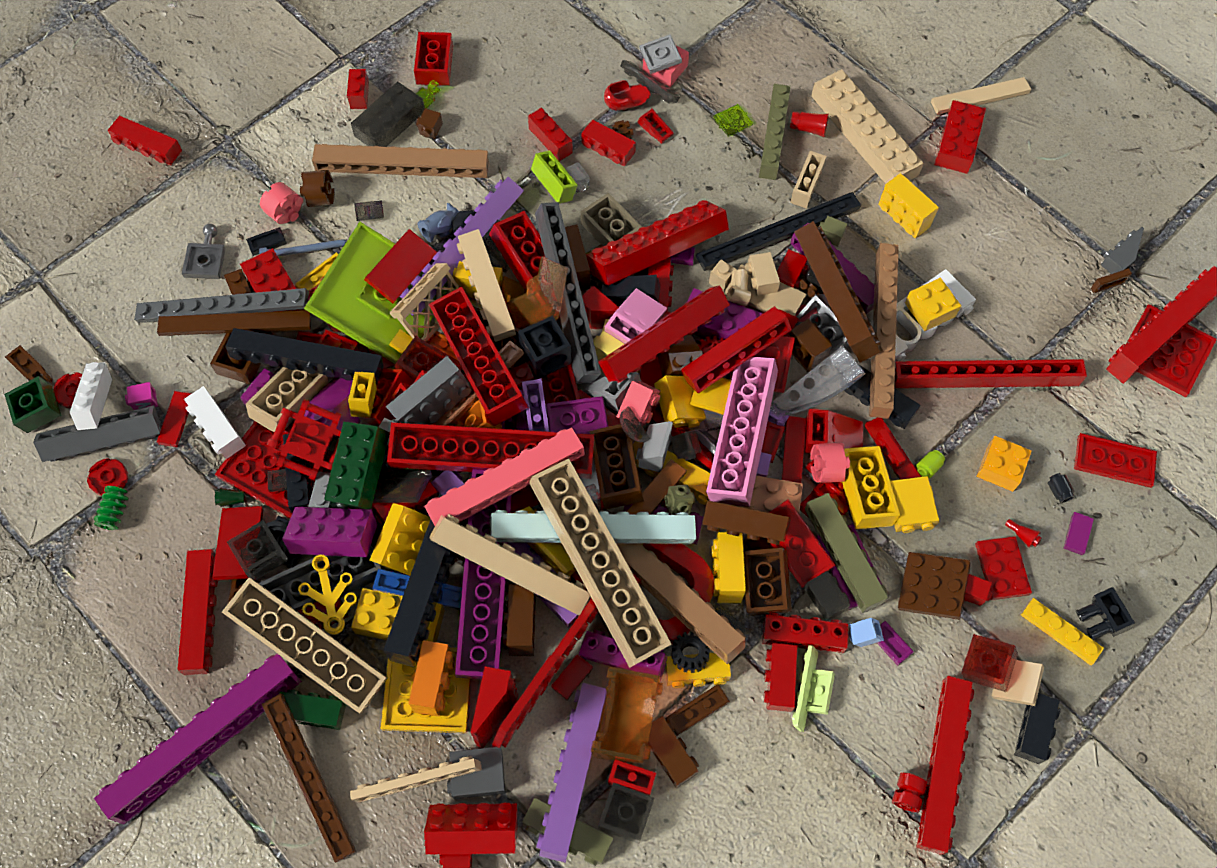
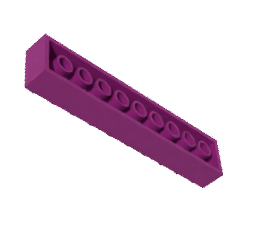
(480, 605)
(195, 741)

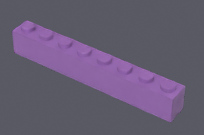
(573, 773)

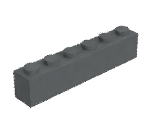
(110, 432)

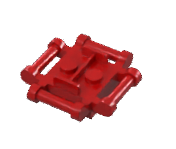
(307, 438)

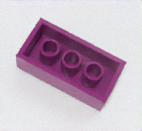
(726, 323)
(330, 531)

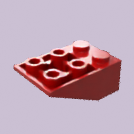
(831, 427)

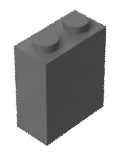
(480, 783)

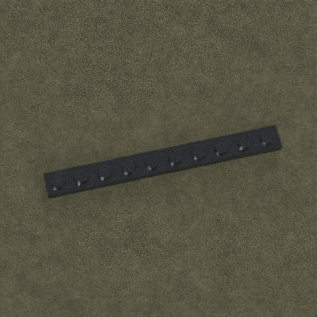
(776, 231)

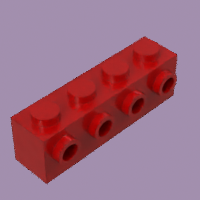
(794, 630)

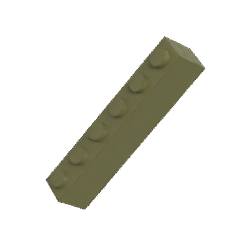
(774, 132)
(846, 553)

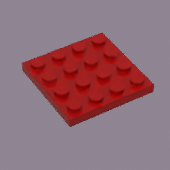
(1180, 359)

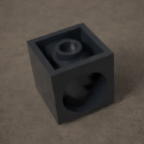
(545, 347)

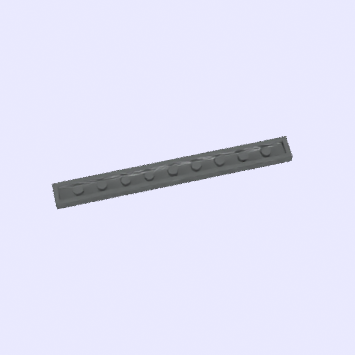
(225, 304)

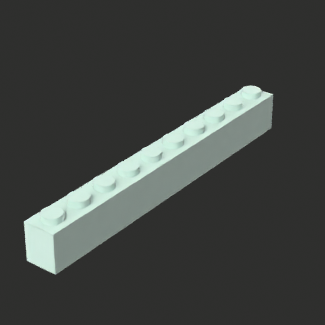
(624, 528)

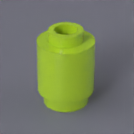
(930, 463)

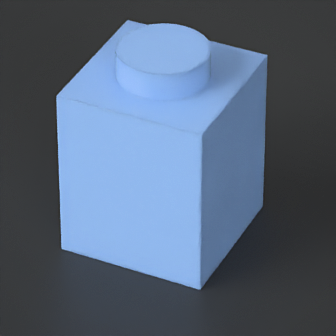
(865, 632)

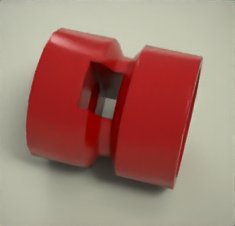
(909, 792)

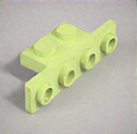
(814, 690)

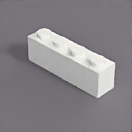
(91, 396)
(214, 422)

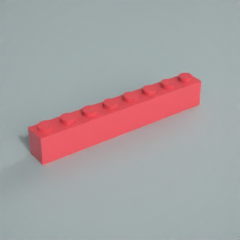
(505, 479)

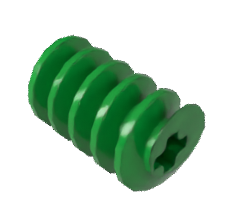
(110, 507)

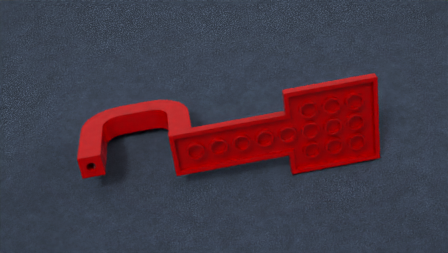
(679, 559)

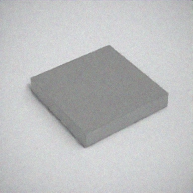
(660, 54)

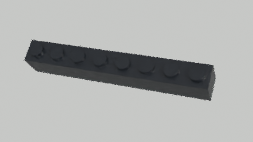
(302, 355)

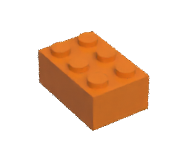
(431, 678)

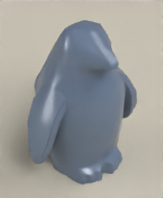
(438, 223)

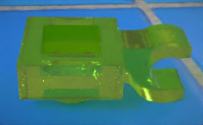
(429, 94)

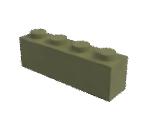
(584, 840)

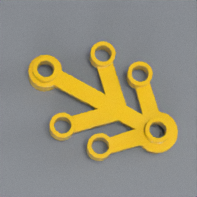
(328, 598)

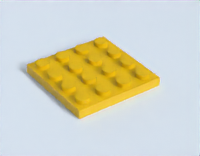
(398, 714)

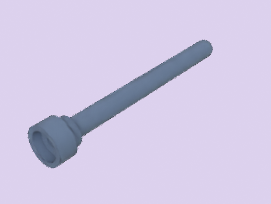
(307, 248)

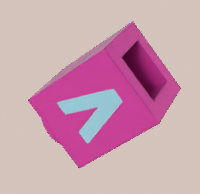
(141, 396)

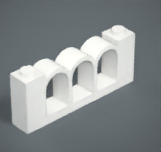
(916, 331)

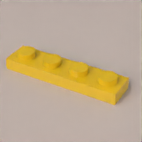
(1062, 631)

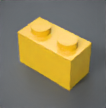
(362, 394)

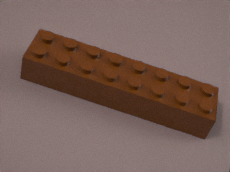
(838, 291)

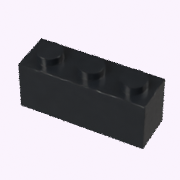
(621, 290)
(1038, 729)

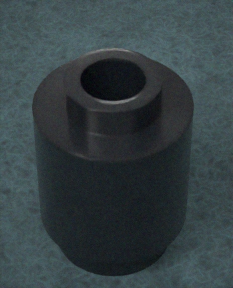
(1061, 488)

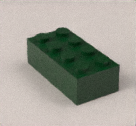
(357, 465)

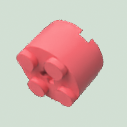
(281, 203)
(829, 462)

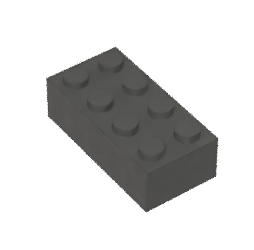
(431, 395)

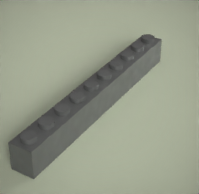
(572, 312)

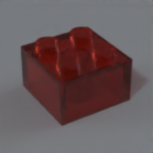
(989, 662)

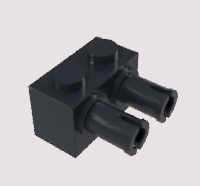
(1112, 611)

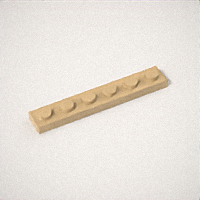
(407, 781)

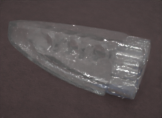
(820, 384)

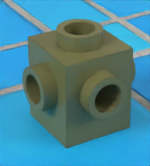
(679, 499)

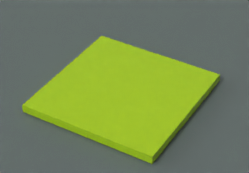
(353, 304)

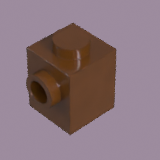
(429, 123)

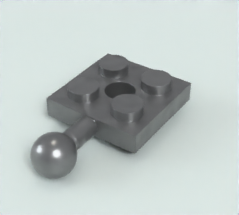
(196, 252)

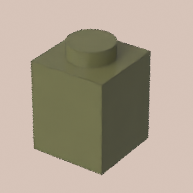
(833, 229)

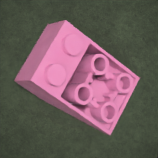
(634, 316)

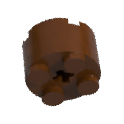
(317, 188)

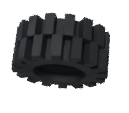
(685, 662)

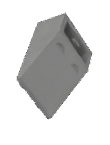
(611, 391)

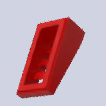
(655, 119)

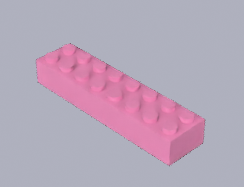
(742, 432)

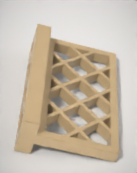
(417, 294)

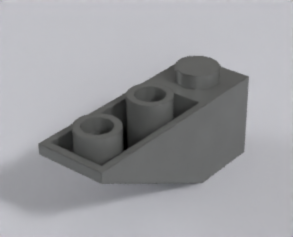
(1124, 254)

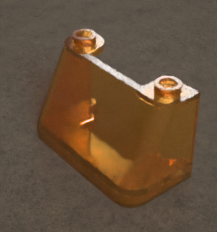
(627, 716)

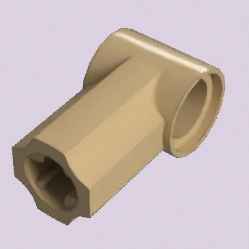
(738, 292)

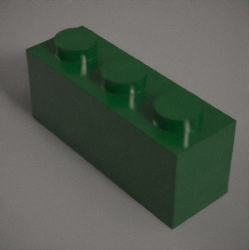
(315, 711)

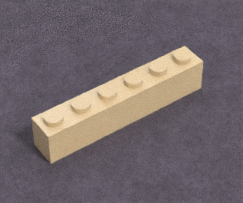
(487, 286)

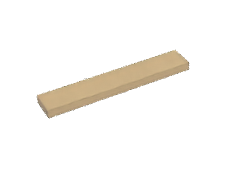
(983, 94)

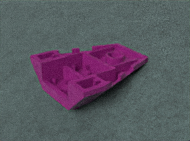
(335, 399)

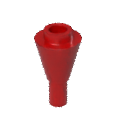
(1027, 535)

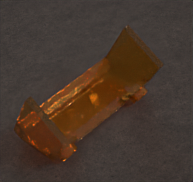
(542, 296)

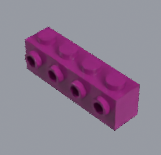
(605, 651)

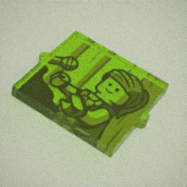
(733, 120)

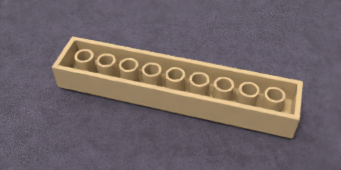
(599, 563)

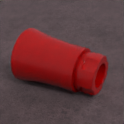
(810, 122)

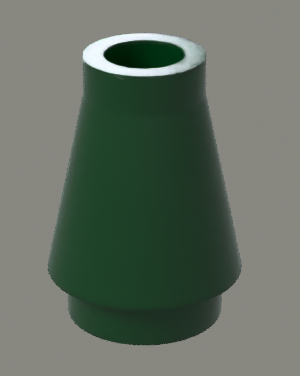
(228, 497)

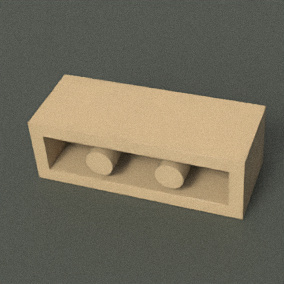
(808, 179)

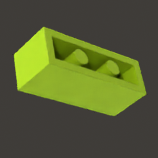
(554, 177)

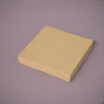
(1023, 684)

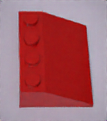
(494, 703)

